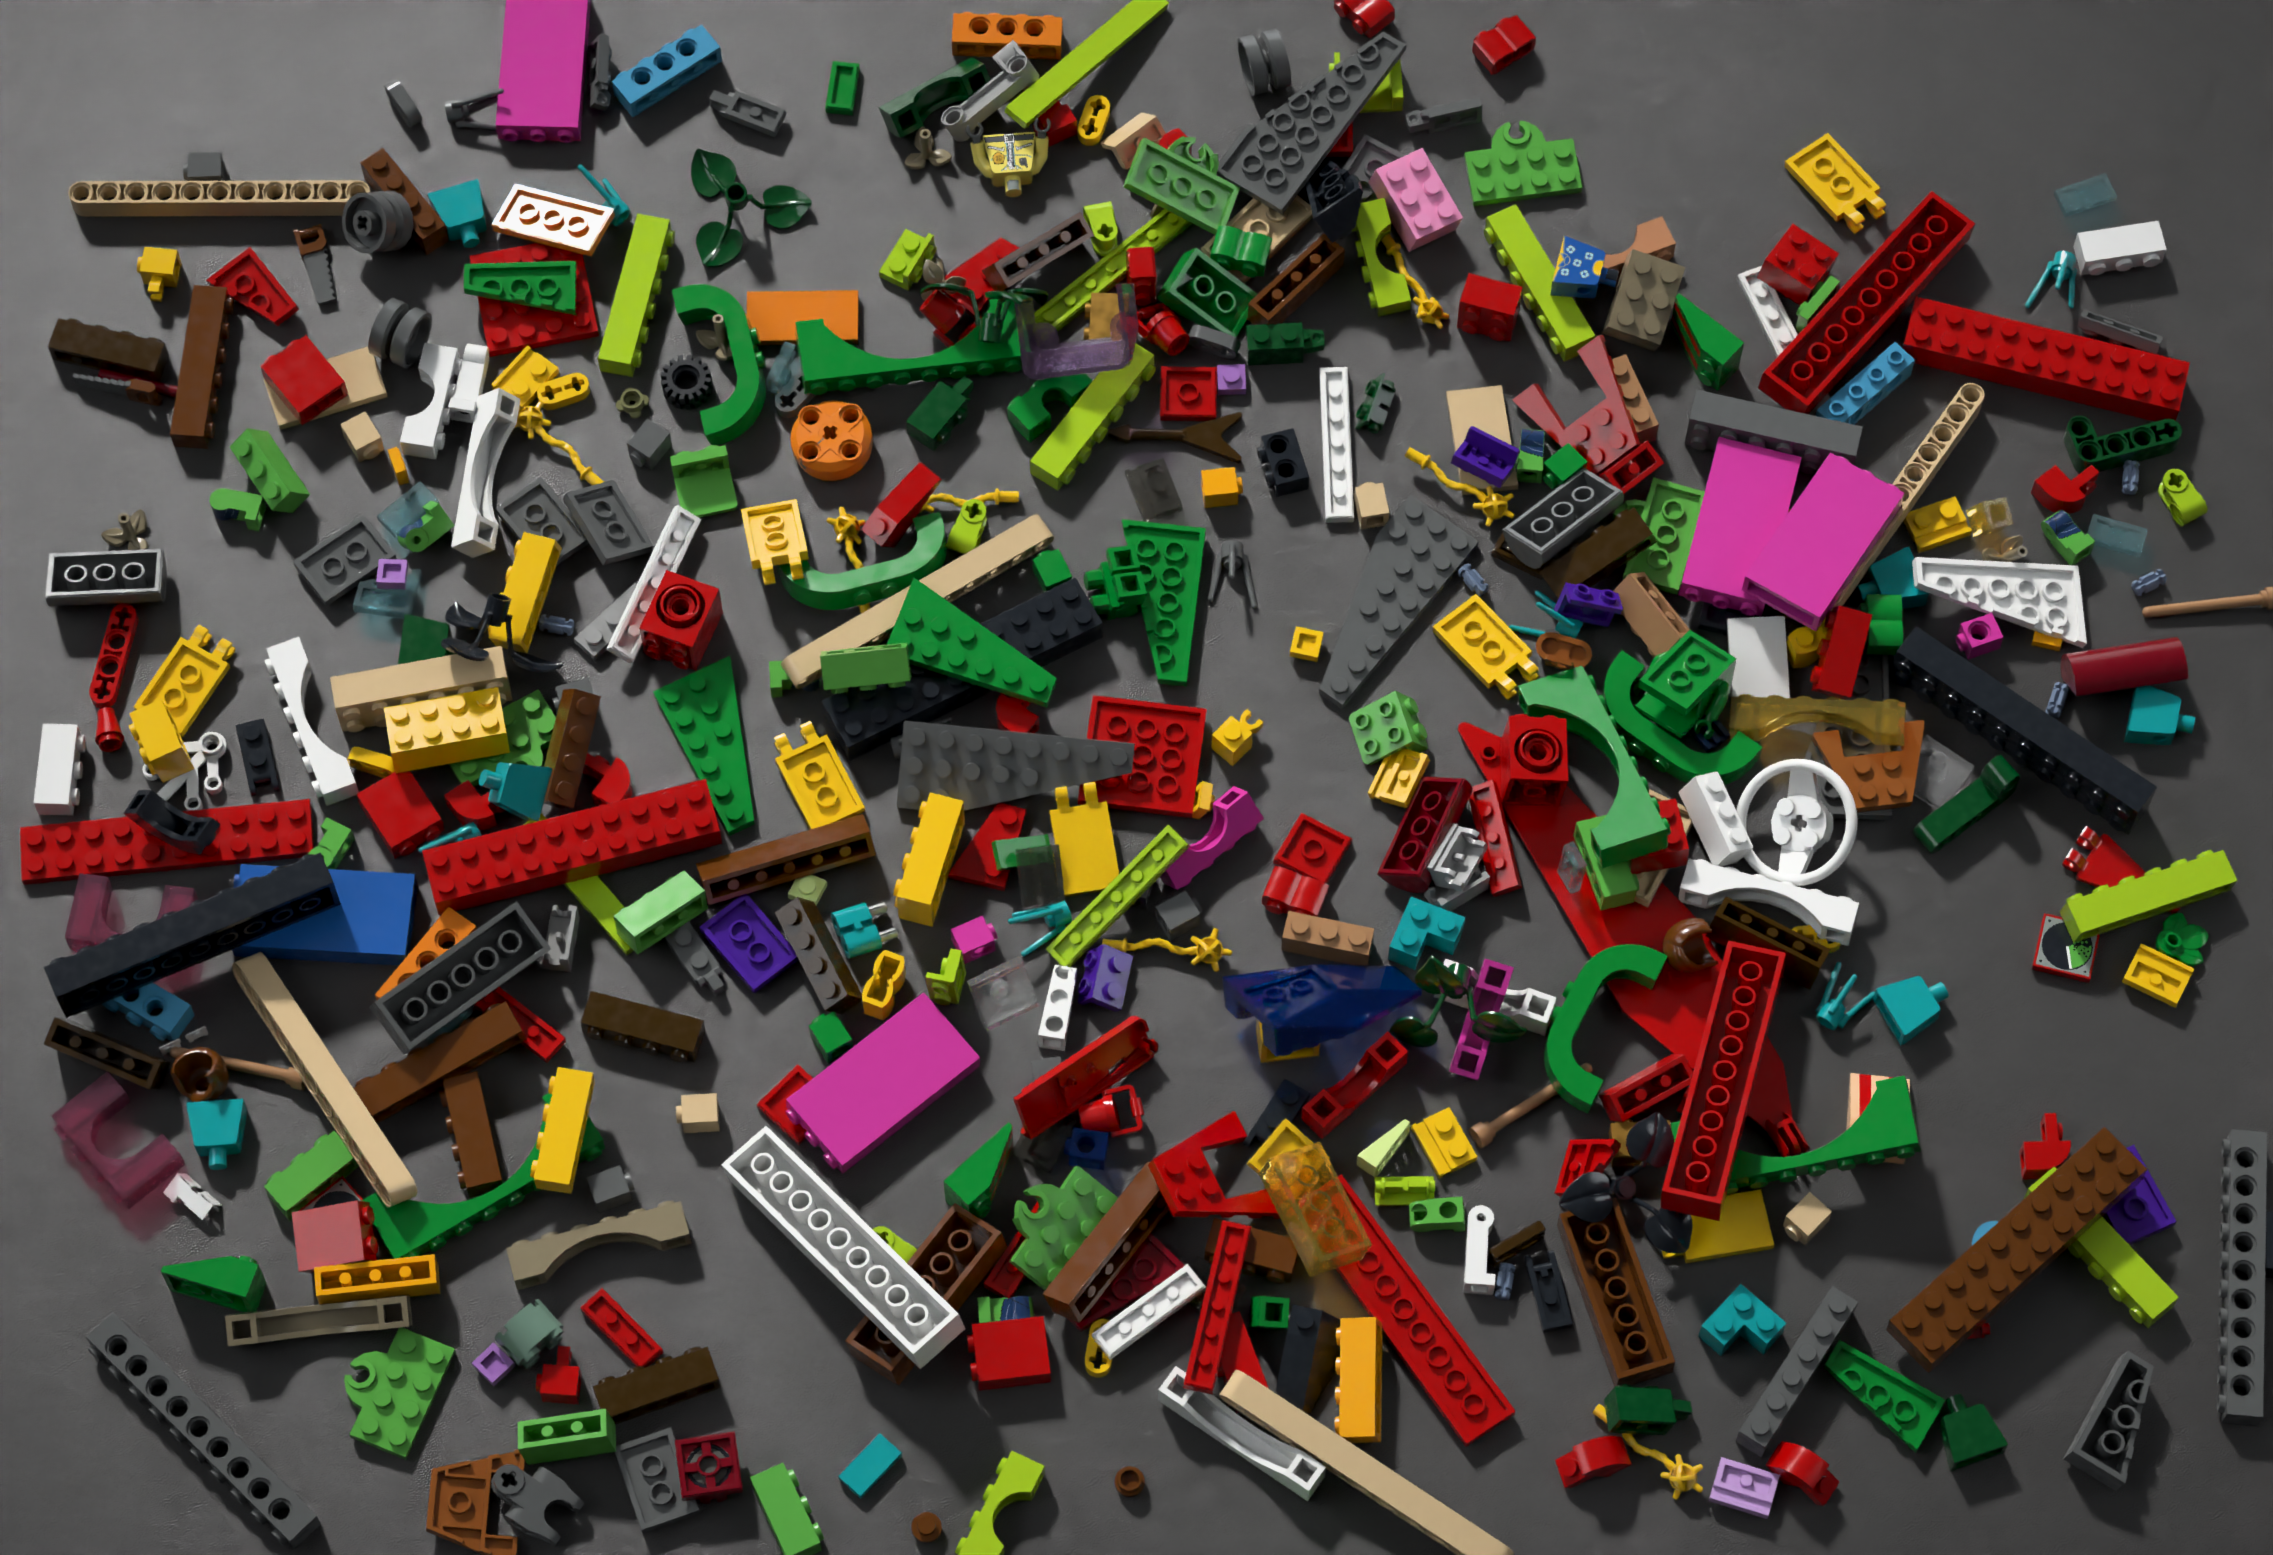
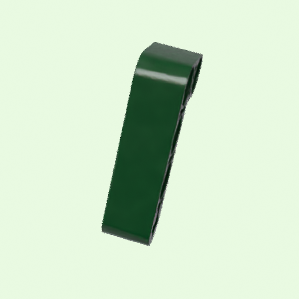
(2159, 437)
(1992, 788)

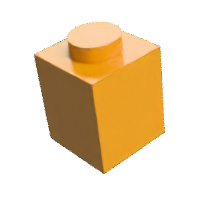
(1220, 487)

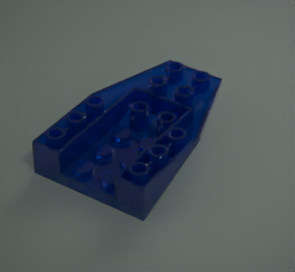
(1316, 1001)

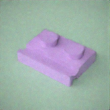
(1744, 1488)

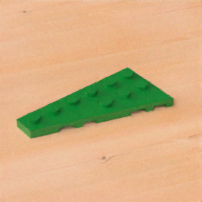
(1171, 571)
(961, 648)
(708, 728)

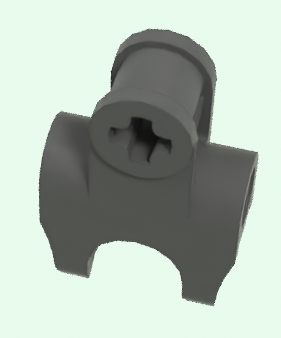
(531, 1498)

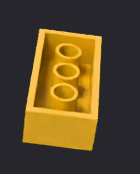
(446, 730)
(930, 859)

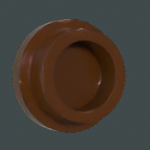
(1129, 1481)
(926, 1527)

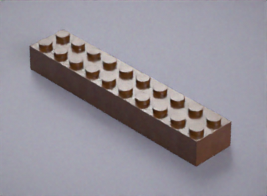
(2016, 1249)

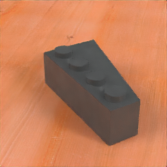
(2110, 1428)

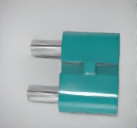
(857, 930)

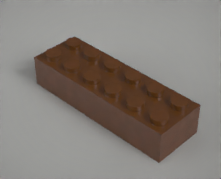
(953, 1264)
(1617, 1297)

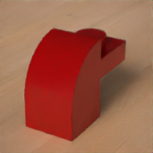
(2058, 492)
(1014, 715)
(613, 780)
(471, 807)
(2043, 1155)
(1593, 1458)
(1803, 1469)

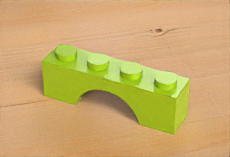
(1388, 288)
(1016, 1481)

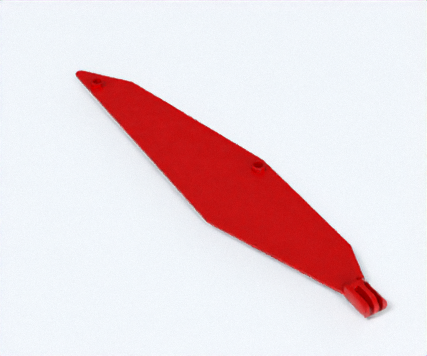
(1679, 1002)

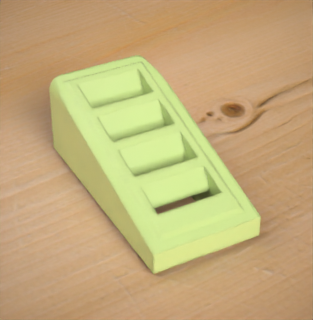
(1379, 1153)

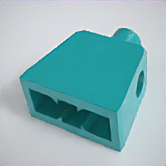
(461, 211)
(1894, 577)
(2155, 717)
(517, 788)
(1909, 1006)
(217, 1129)

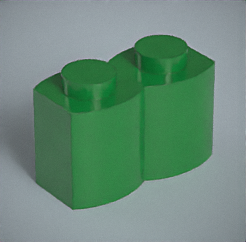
(1241, 250)
(1886, 624)

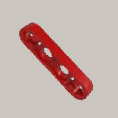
(110, 655)

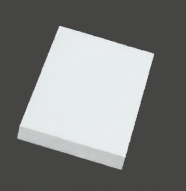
(1760, 656)

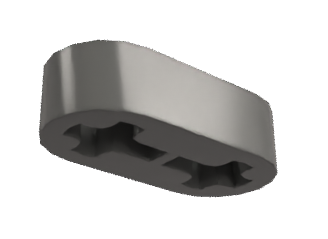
(403, 103)
(1214, 342)
(789, 392)

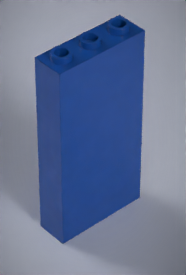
(367, 927)

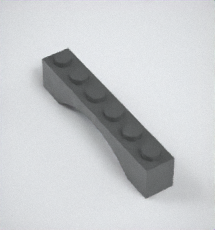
(1796, 1371)

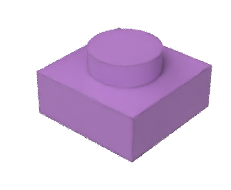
(1231, 379)
(392, 574)
(493, 1364)

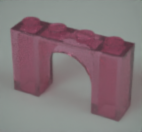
(91, 904)
(129, 1177)

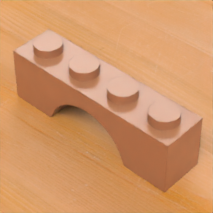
(1650, 238)

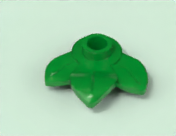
(2184, 938)

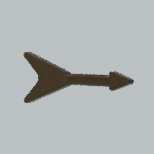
(1201, 436)

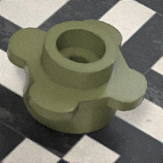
(628, 396)

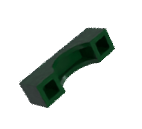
(911, 109)

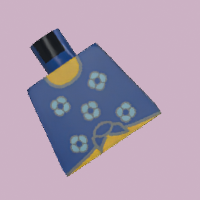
(1581, 270)

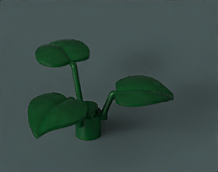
(717, 173)
(992, 324)
(1452, 982)

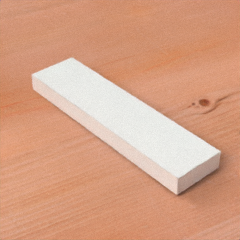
(1148, 1311)

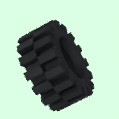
(686, 396)

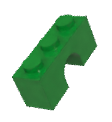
(1028, 412)

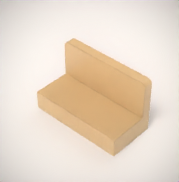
(1127, 138)

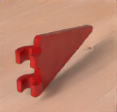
(2105, 863)

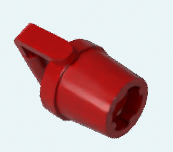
(944, 314)
(1163, 329)
(1103, 1113)

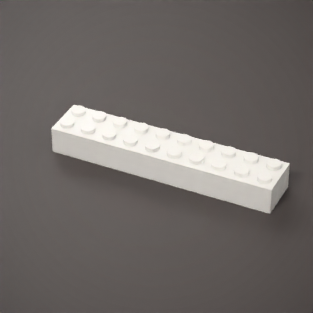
(843, 1247)

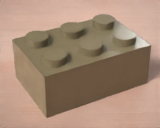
(1643, 300)

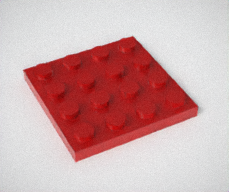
(514, 326)
(1165, 754)

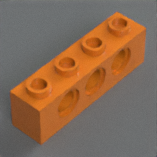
(968, 43)
(449, 927)

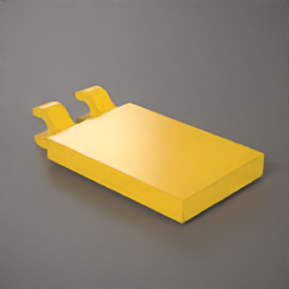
(1836, 182)
(775, 538)
(1486, 645)
(188, 677)
(817, 779)
(1084, 842)
(1741, 1230)

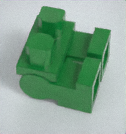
(1119, 583)

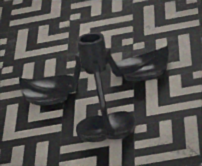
(494, 614)
(1592, 1192)

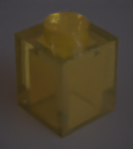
(1989, 517)

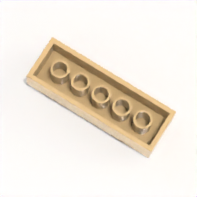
(364, 694)

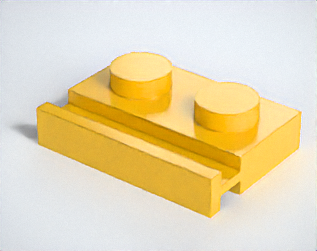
(526, 375)
(1937, 524)
(1399, 777)
(2158, 975)
(1444, 1142)

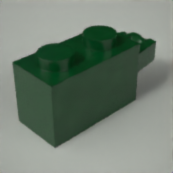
(1281, 343)
(940, 413)
(1643, 1410)

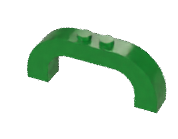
(742, 409)
(873, 581)
(1660, 747)
(1617, 962)

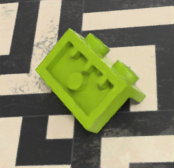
(907, 259)
(947, 986)

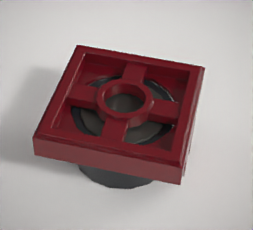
(709, 1468)

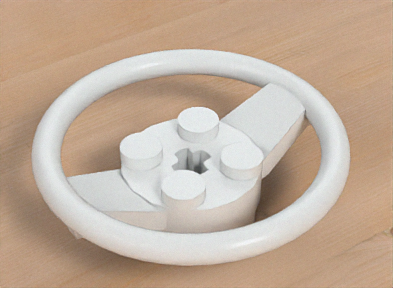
(1804, 803)

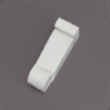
(469, 383)
(1057, 1008)
(1475, 1273)

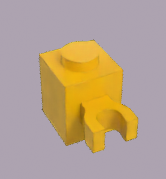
(159, 269)
(1234, 738)

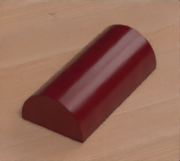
(2124, 666)
(1426, 822)

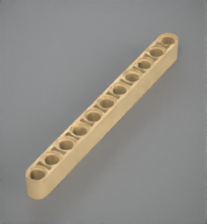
(208, 193)
(1925, 471)
(949, 582)
(324, 1079)
(1358, 1468)

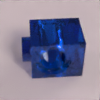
(1096, 1158)

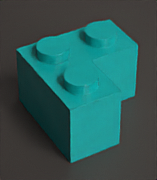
(1422, 926)
(1744, 1316)

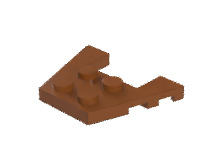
(1880, 778)
(461, 1502)

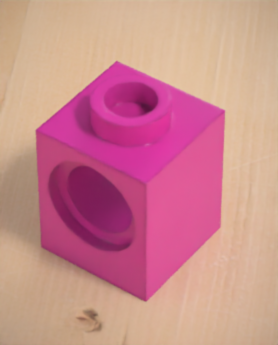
(1984, 626)
(974, 939)

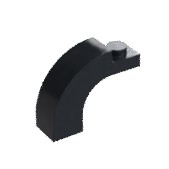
(170, 824)

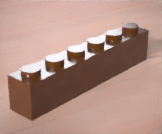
(201, 367)
(786, 859)
(447, 1057)
(1107, 1248)

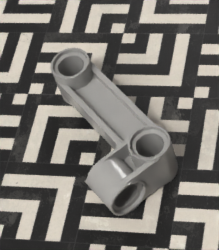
(1016, 76)

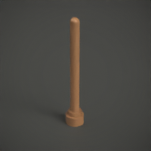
(2264, 599)
(288, 1075)
(1485, 1132)

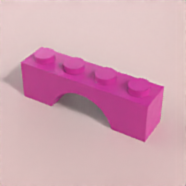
(1232, 818)
(1487, 997)

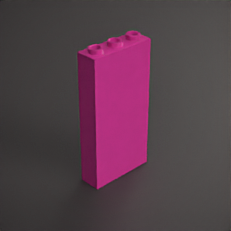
(543, 70)
(1739, 514)
(1823, 541)
(882, 1083)

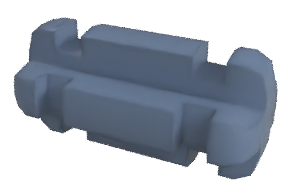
(2130, 477)
(1473, 579)
(2148, 582)
(556, 625)
(2057, 699)
(1504, 1281)

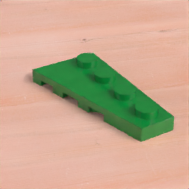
(525, 283)
(1889, 1395)

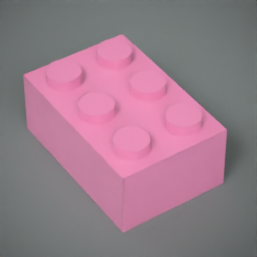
(1416, 199)

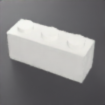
(2119, 248)
(59, 769)
(1715, 819)

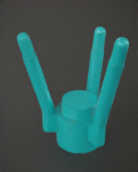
(615, 202)
(2061, 268)
(1565, 626)
(465, 832)
(1055, 915)
(1832, 1013)

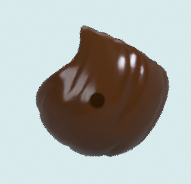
(1686, 946)
(200, 1074)

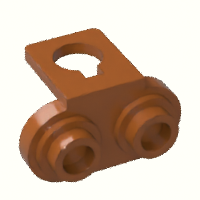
(1563, 651)

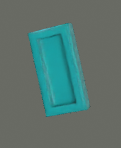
(870, 1466)

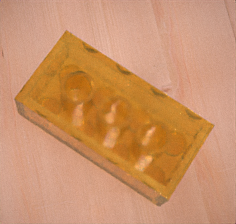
(1315, 1209)

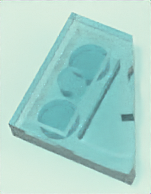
(387, 602)

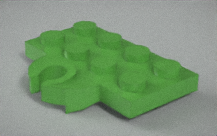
(1522, 167)
(1182, 182)
(1672, 518)
(529, 732)
(1059, 1225)
(397, 1391)

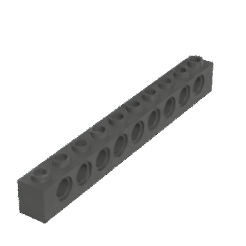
(2252, 1148)
(114, 1333)

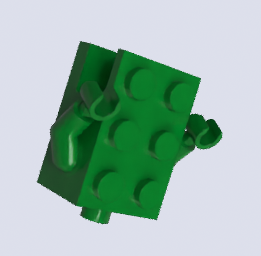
(1686, 685)

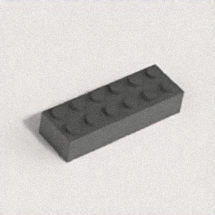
(1770, 428)
(459, 978)

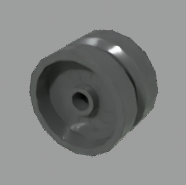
(1264, 61)
(377, 221)
(400, 333)

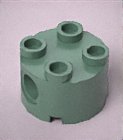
(530, 1333)

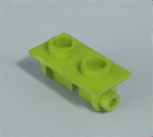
(1403, 1190)

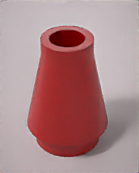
(108, 732)

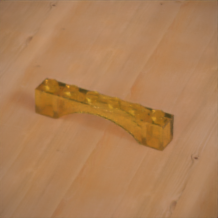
(1876, 720)

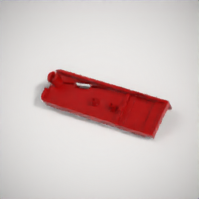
(1084, 1076)

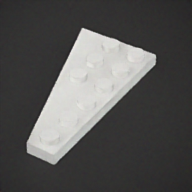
(2026, 594)

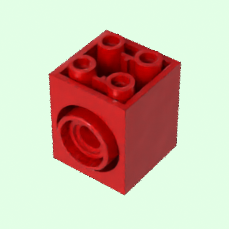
(681, 620)
(1534, 760)

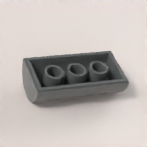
(1561, 517)
(106, 577)

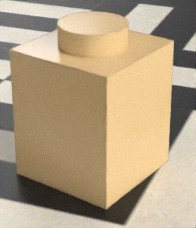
(362, 437)
(1371, 505)
(698, 1113)
(1806, 1219)

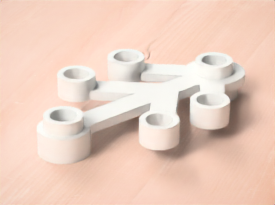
(202, 755)

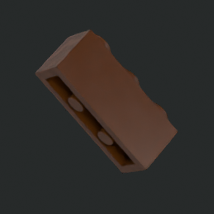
(1265, 1254)

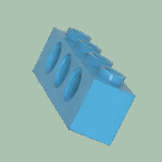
(661, 83)
(1869, 386)
(168, 1024)

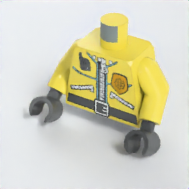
(1010, 157)

